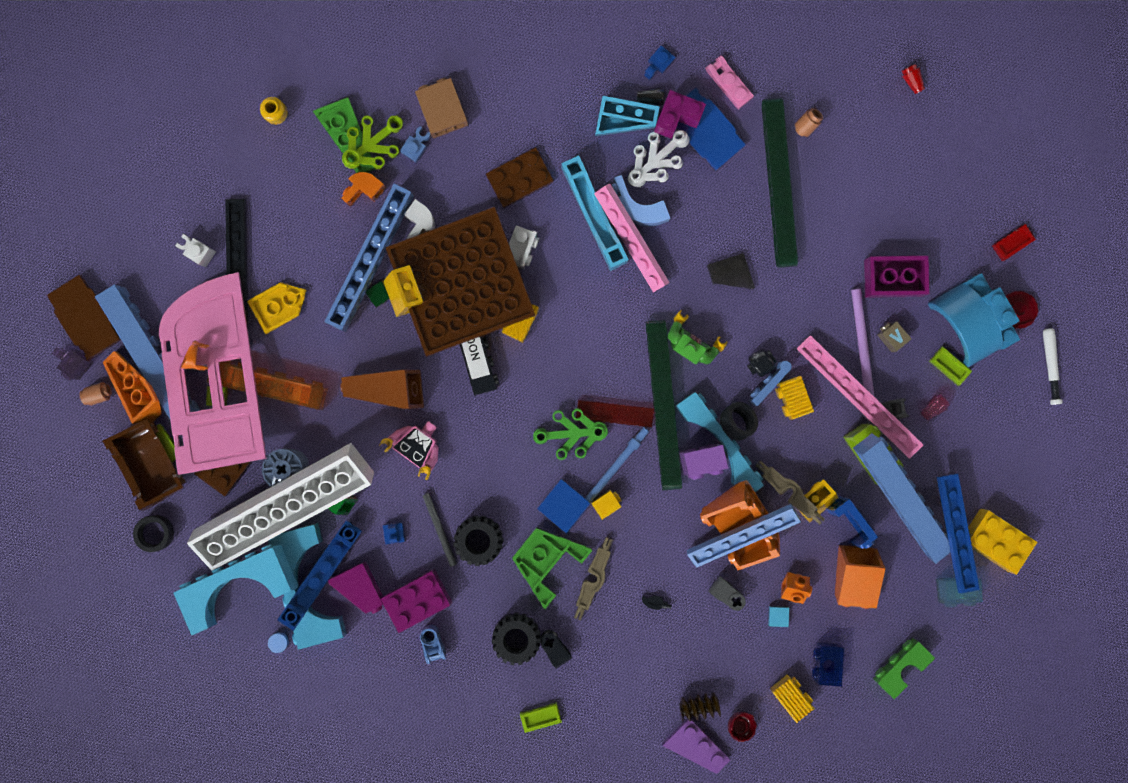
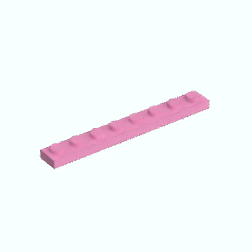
(860, 397)

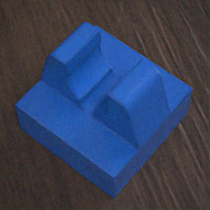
(394, 533)

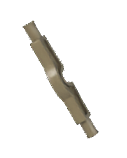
(797, 499)
(590, 588)

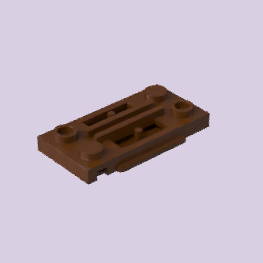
(83, 317)

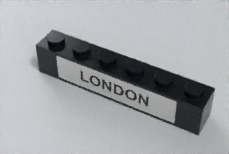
(479, 366)

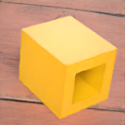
(607, 504)

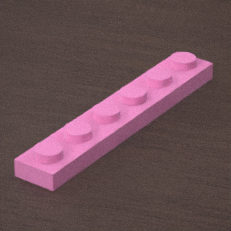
(631, 237)

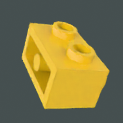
(821, 496)

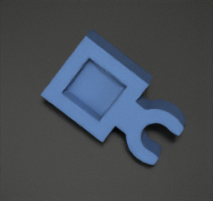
(414, 147)

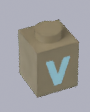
(893, 336)

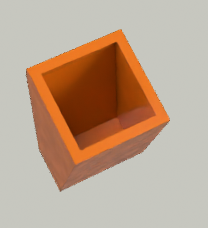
(858, 577)

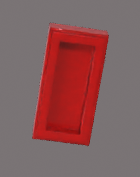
(1013, 242)

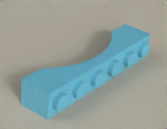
(593, 213)
(695, 411)

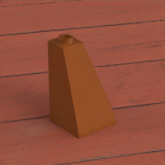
(389, 388)

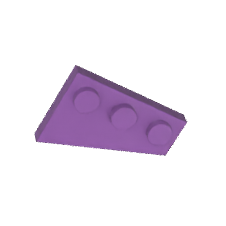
(696, 746)

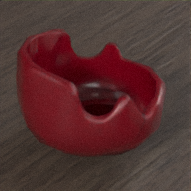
(742, 726)

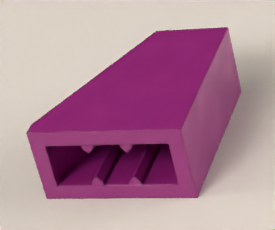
(359, 587)

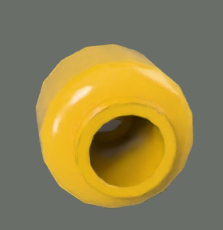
(273, 110)

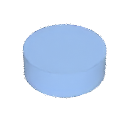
(278, 642)

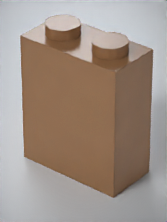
(441, 107)

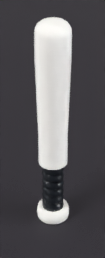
(1052, 363)

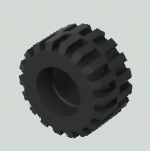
(470, 555)
(511, 654)

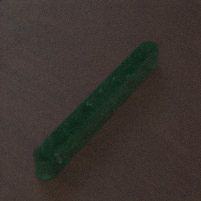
(779, 182)
(663, 405)

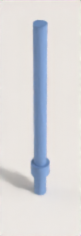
(633, 445)

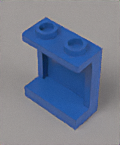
(866, 534)

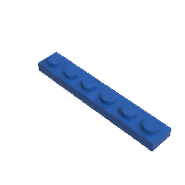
(958, 533)

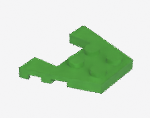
(539, 556)

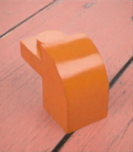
(363, 183)

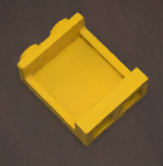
(402, 290)

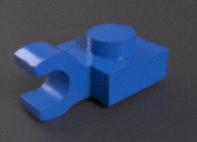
(659, 62)

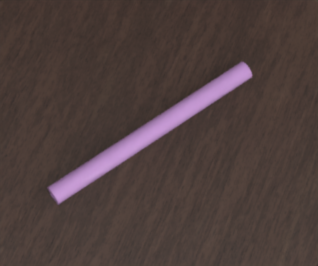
(862, 340)

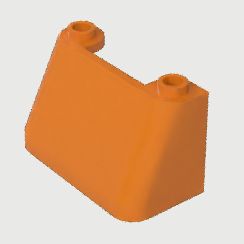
(734, 509)

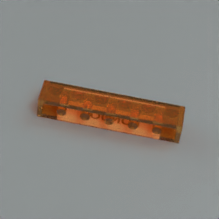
(276, 385)

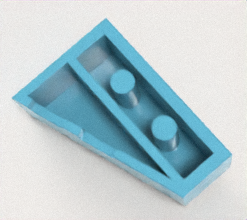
(625, 116)

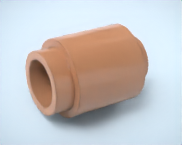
(808, 122)
(95, 394)

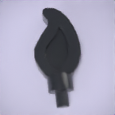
(655, 602)

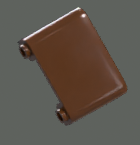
(144, 464)

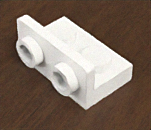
(522, 244)

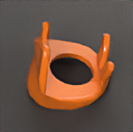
(190, 358)

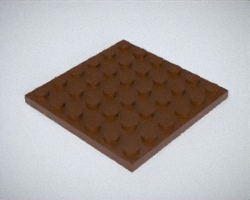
(464, 281)

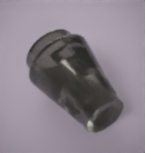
(652, 96)

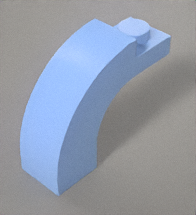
(640, 214)

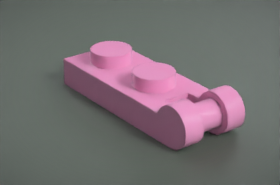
(729, 83)

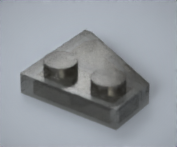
(731, 272)

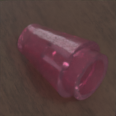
(936, 406)

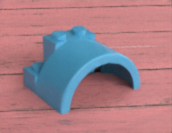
(979, 318)

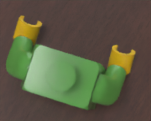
(690, 345)

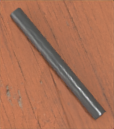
(439, 529)

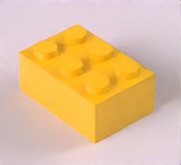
(1000, 541)

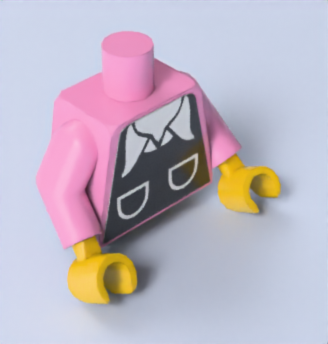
(415, 446)

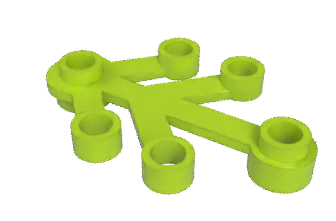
(370, 145)

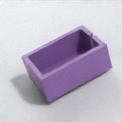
(707, 460)

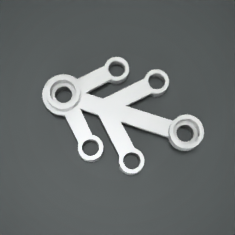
(656, 160)

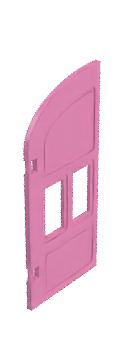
(220, 435)

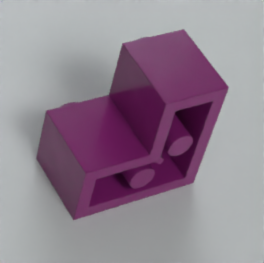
(678, 109)

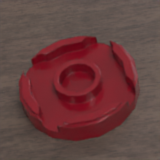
(1024, 307)

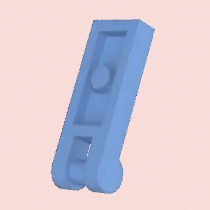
(770, 382)

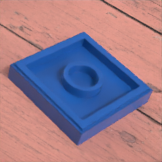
(564, 506)

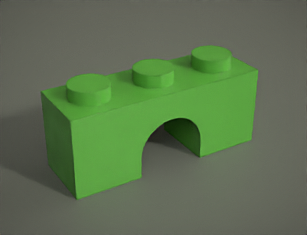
(890, 675)

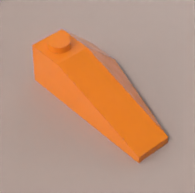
(133, 389)

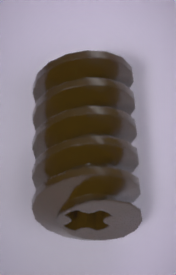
(699, 706)

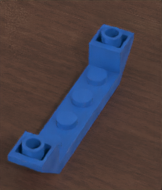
(319, 575)

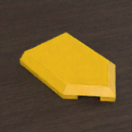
(277, 305)

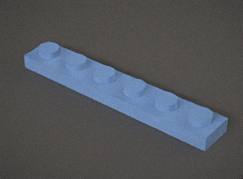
(744, 535)

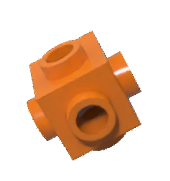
(796, 588)

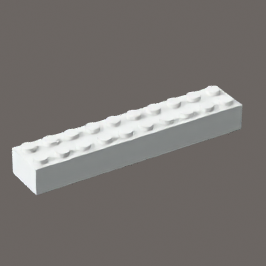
(281, 507)

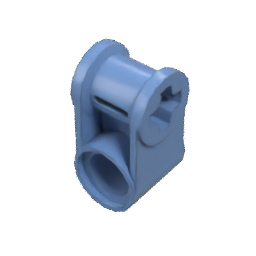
(434, 647)

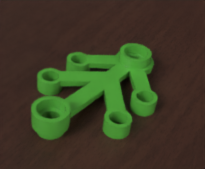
(573, 433)

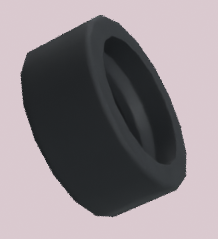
(748, 415)
(139, 538)

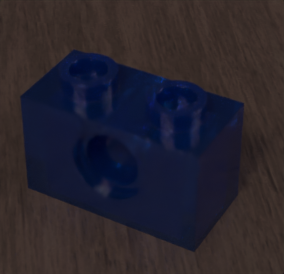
(834, 674)

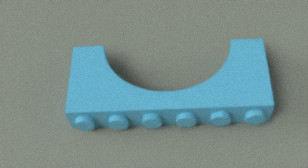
(199, 598)
(314, 626)

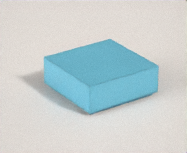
(778, 616)

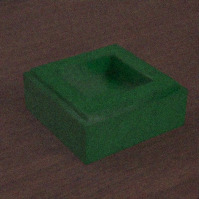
(378, 294)

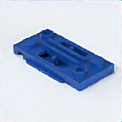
(714, 135)

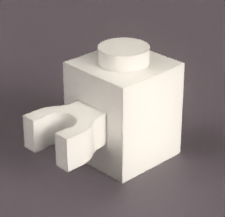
(196, 251)

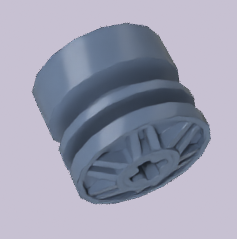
(291, 458)

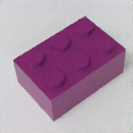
(896, 276)
(416, 600)

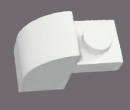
(421, 217)

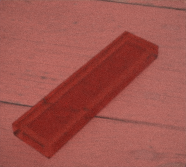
(616, 413)

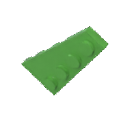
(337, 120)

